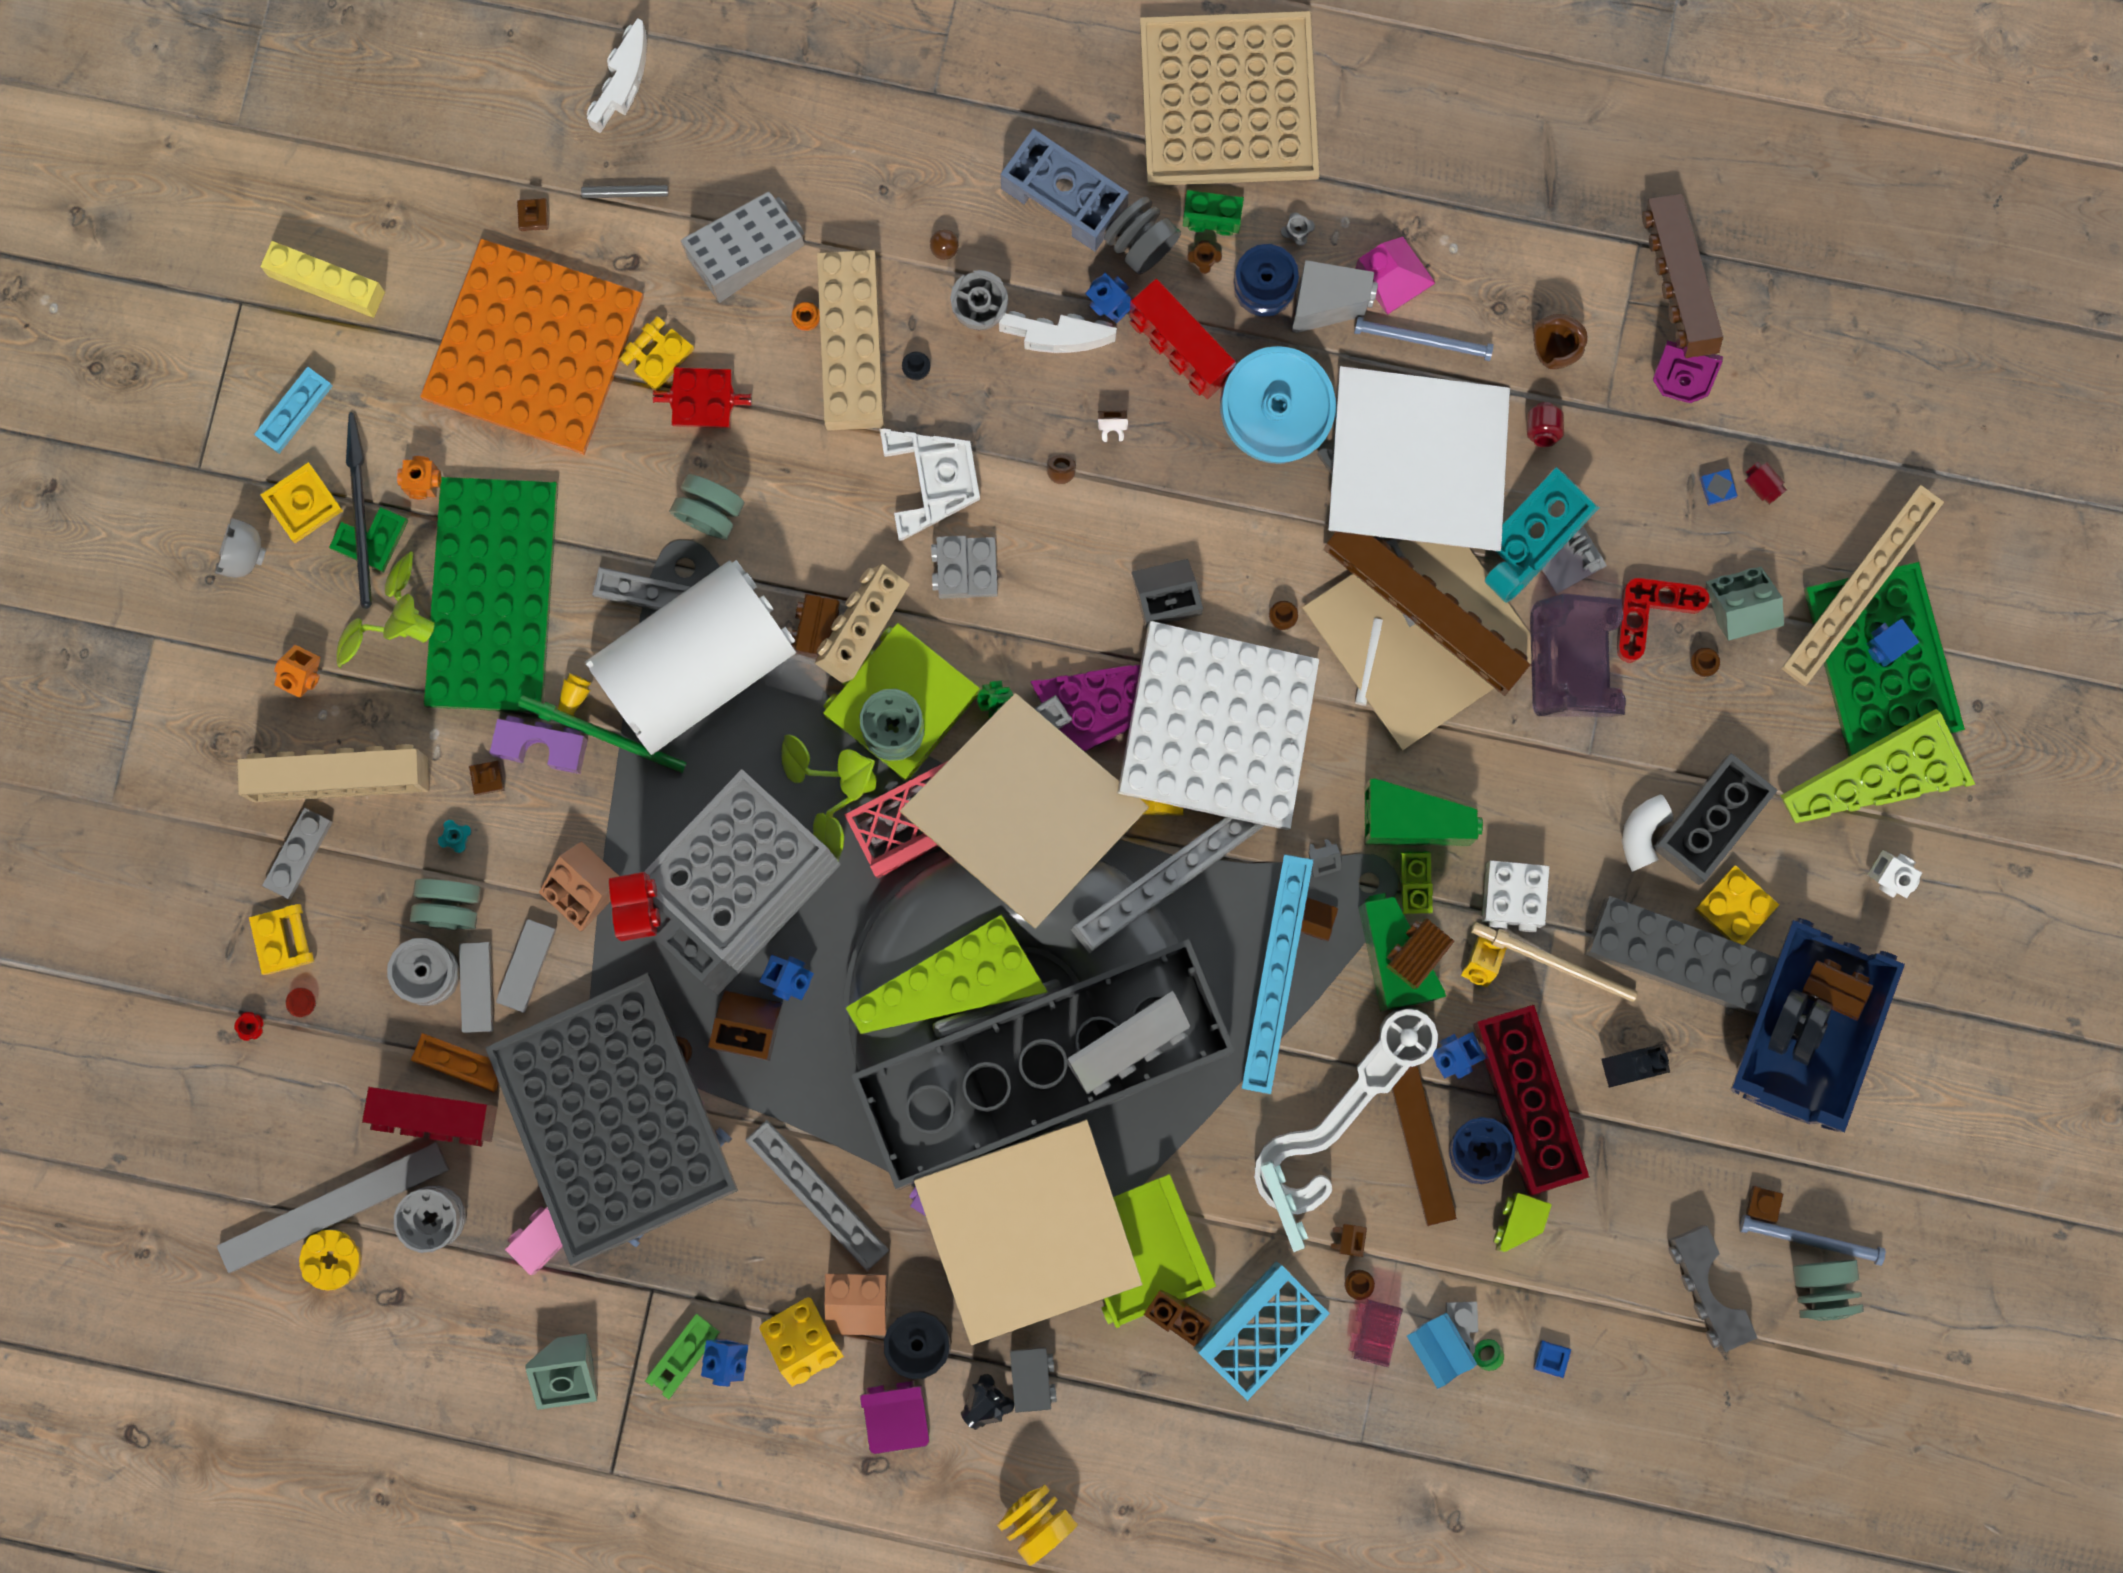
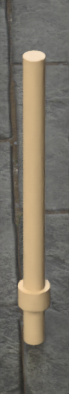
(1502, 939)

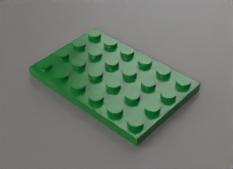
(1880, 699)

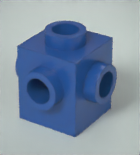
(1109, 297)
(787, 977)
(1458, 1055)
(724, 1361)

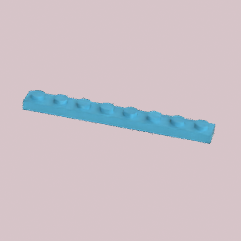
(1277, 973)

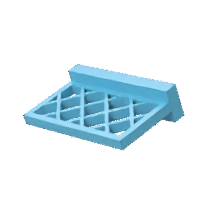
(1249, 1307)

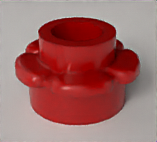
(241, 1026)

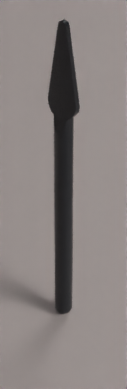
(354, 461)

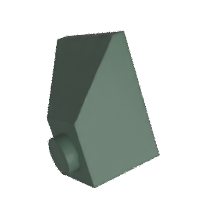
(563, 1373)

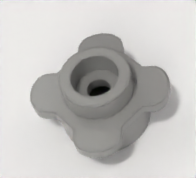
(1305, 225)

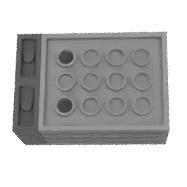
(734, 881)

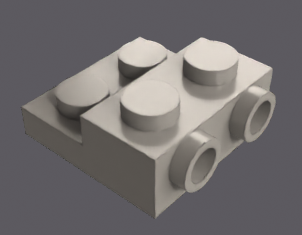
(965, 567)

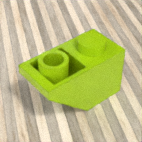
(1523, 1221)

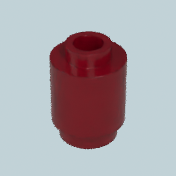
(1765, 482)

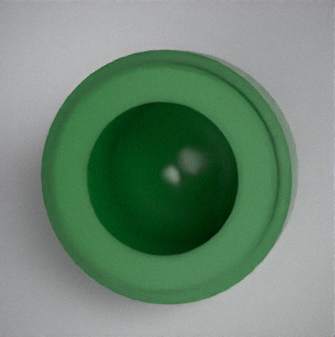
(1497, 1359)

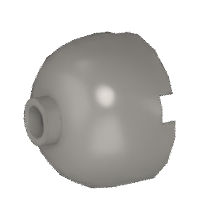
(979, 300)
(239, 550)

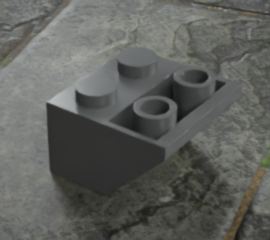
(1167, 592)

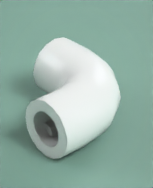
(1639, 831)

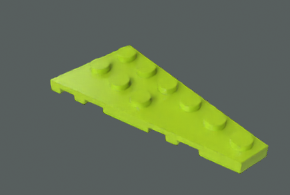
(1894, 769)

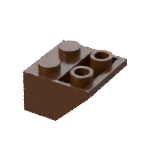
(745, 1025)

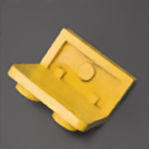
(800, 1342)

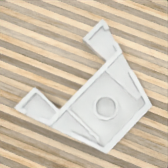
(944, 474)

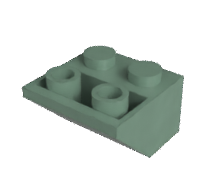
(1746, 603)

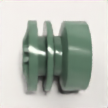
(893, 708)
(1828, 1289)

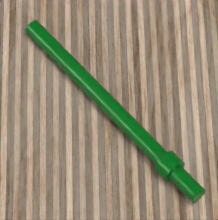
(549, 712)

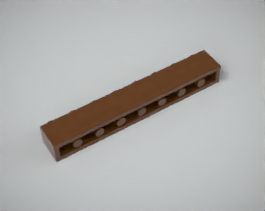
(1430, 608)

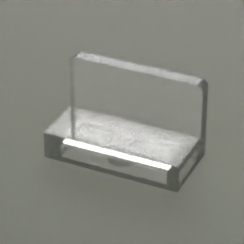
(799, 676)

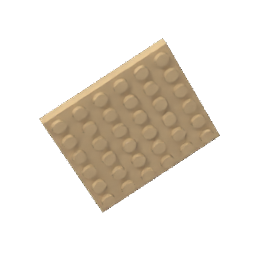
(1229, 98)

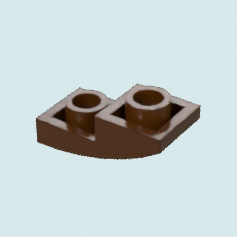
(1178, 1317)

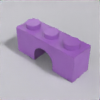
(514, 738)

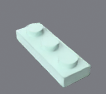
(1285, 1205)

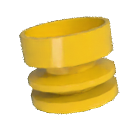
(1036, 1524)

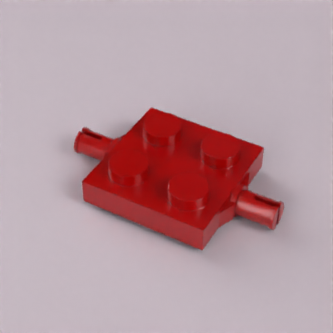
(702, 397)

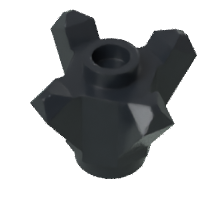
(985, 1404)

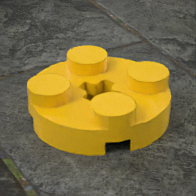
(314, 1268)

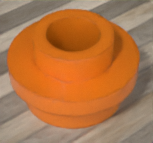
(799, 310)

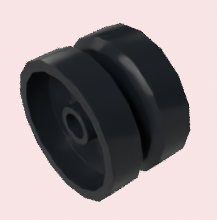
(1798, 1026)
(908, 1360)

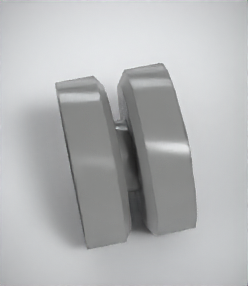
(408, 963)

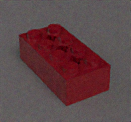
(424, 1113)

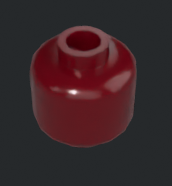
(1545, 424)

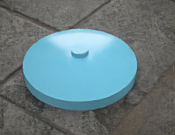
(1277, 405)

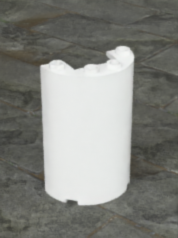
(691, 656)

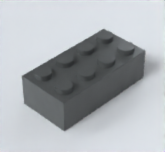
(1715, 819)

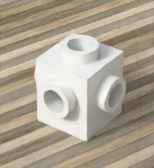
(1895, 874)

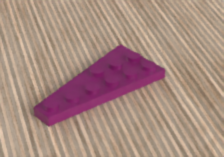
(1095, 701)

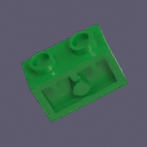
(1213, 212)

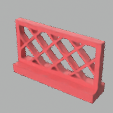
(906, 851)

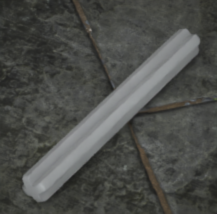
(975, 1016)

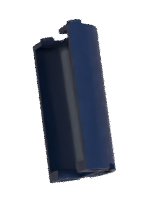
(1832, 1080)

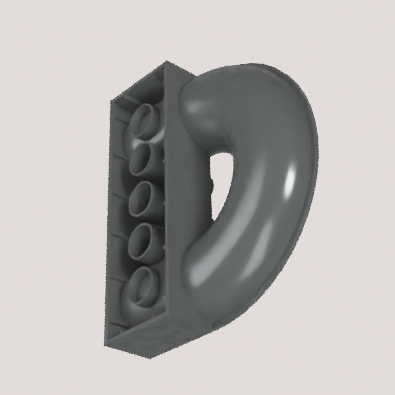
(1010, 1075)

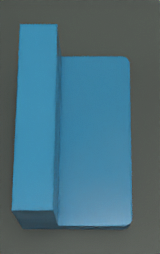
(1441, 1350)

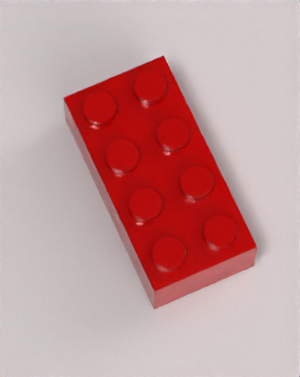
(1180, 339)

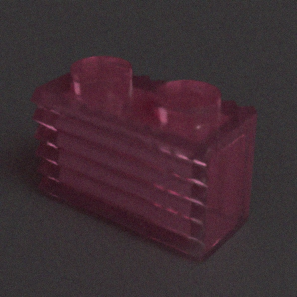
(1375, 1332)

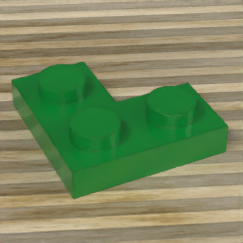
(381, 539)

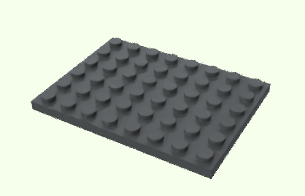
(611, 1119)

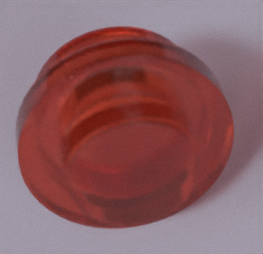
(300, 1002)

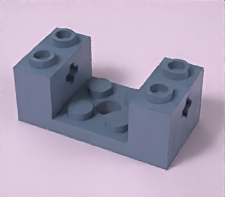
(1087, 206)

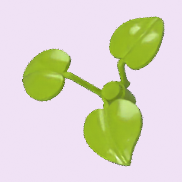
(402, 621)
(855, 780)

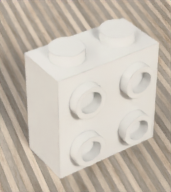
(1515, 895)

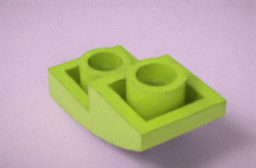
(1416, 882)

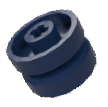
(1251, 277)

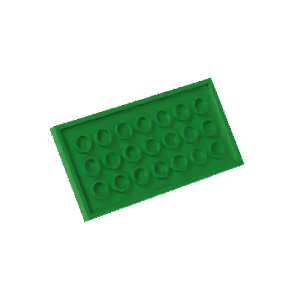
(491, 593)

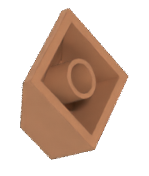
(856, 1304)

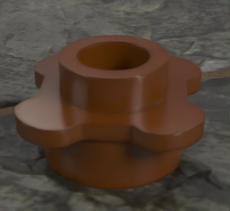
(1204, 248)

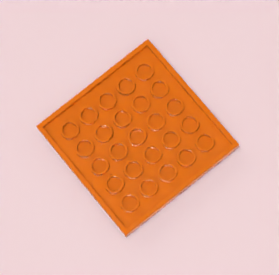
(532, 346)

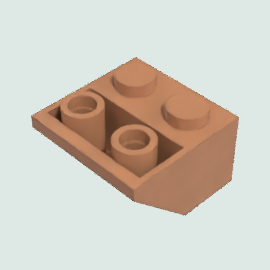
(578, 885)

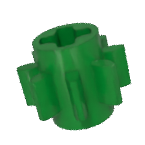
(993, 697)

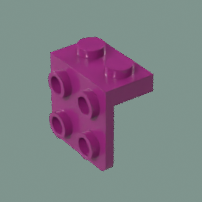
(895, 1417)

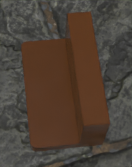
(1318, 919)

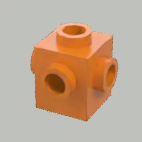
(426, 484)
(297, 671)

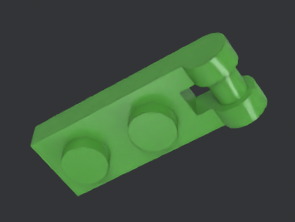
(683, 1355)

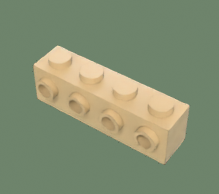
(861, 623)

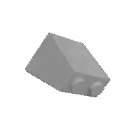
(1332, 295)

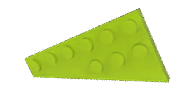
(964, 976)

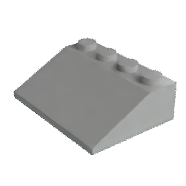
(1129, 1043)

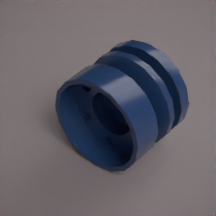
(1497, 1143)

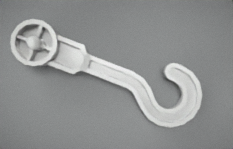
(1405, 1041)

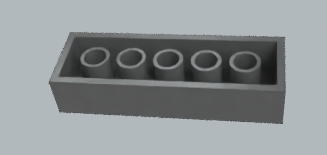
(1681, 956)

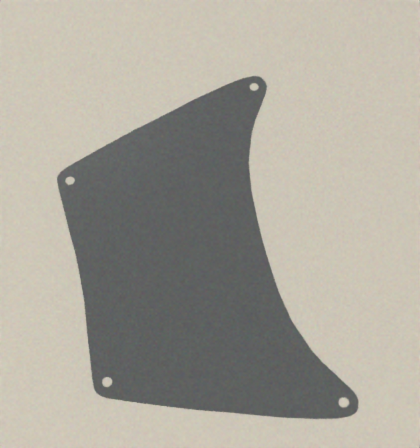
(809, 1073)

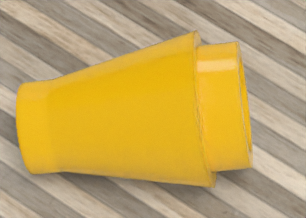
(573, 693)

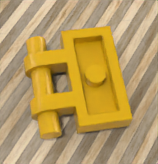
(660, 362)

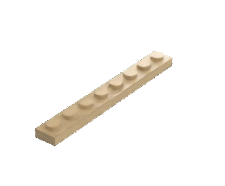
(1862, 585)

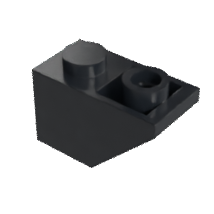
(1635, 1065)

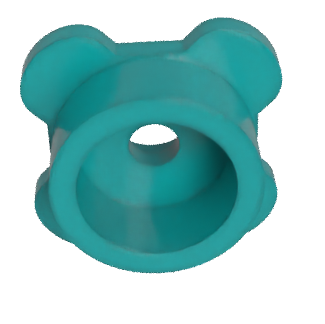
(459, 843)

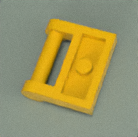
(272, 941)

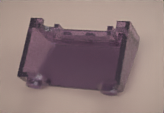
(1573, 656)

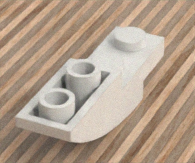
(627, 69)
(1070, 335)

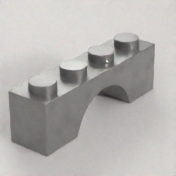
(1695, 1254)

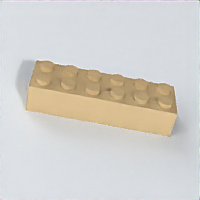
(850, 340)
(333, 775)

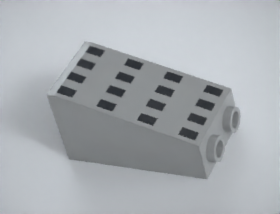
(743, 245)

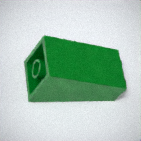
(1415, 818)
(1383, 929)

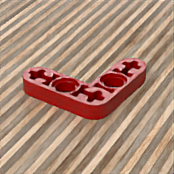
(1642, 607)

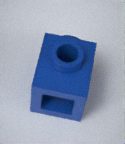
(1891, 642)

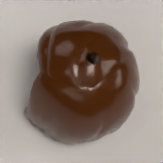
(1559, 340)

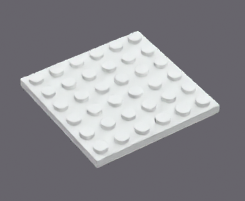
(1218, 726)

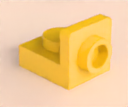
(1483, 962)

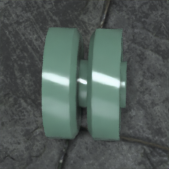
(707, 506)
(445, 904)

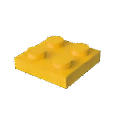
(301, 502)
(1736, 906)

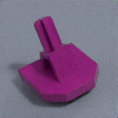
(1685, 377)

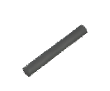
(624, 191)

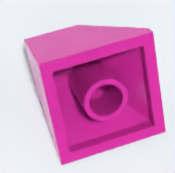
(1397, 272)

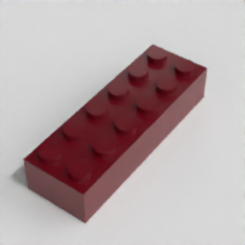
(1531, 1100)

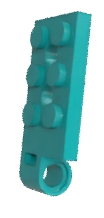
(1528, 555)

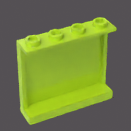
(912, 667)
(1161, 1247)

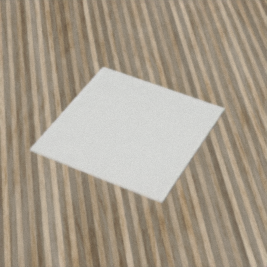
(1419, 459)

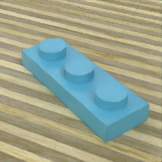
(293, 410)

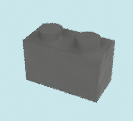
(1031, 1379)

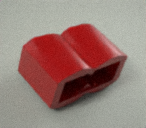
(633, 906)

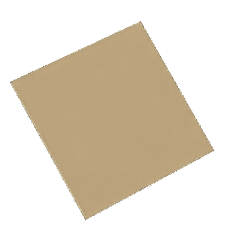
(1412, 676)
(1024, 810)
(1028, 1232)

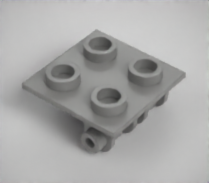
(1573, 562)

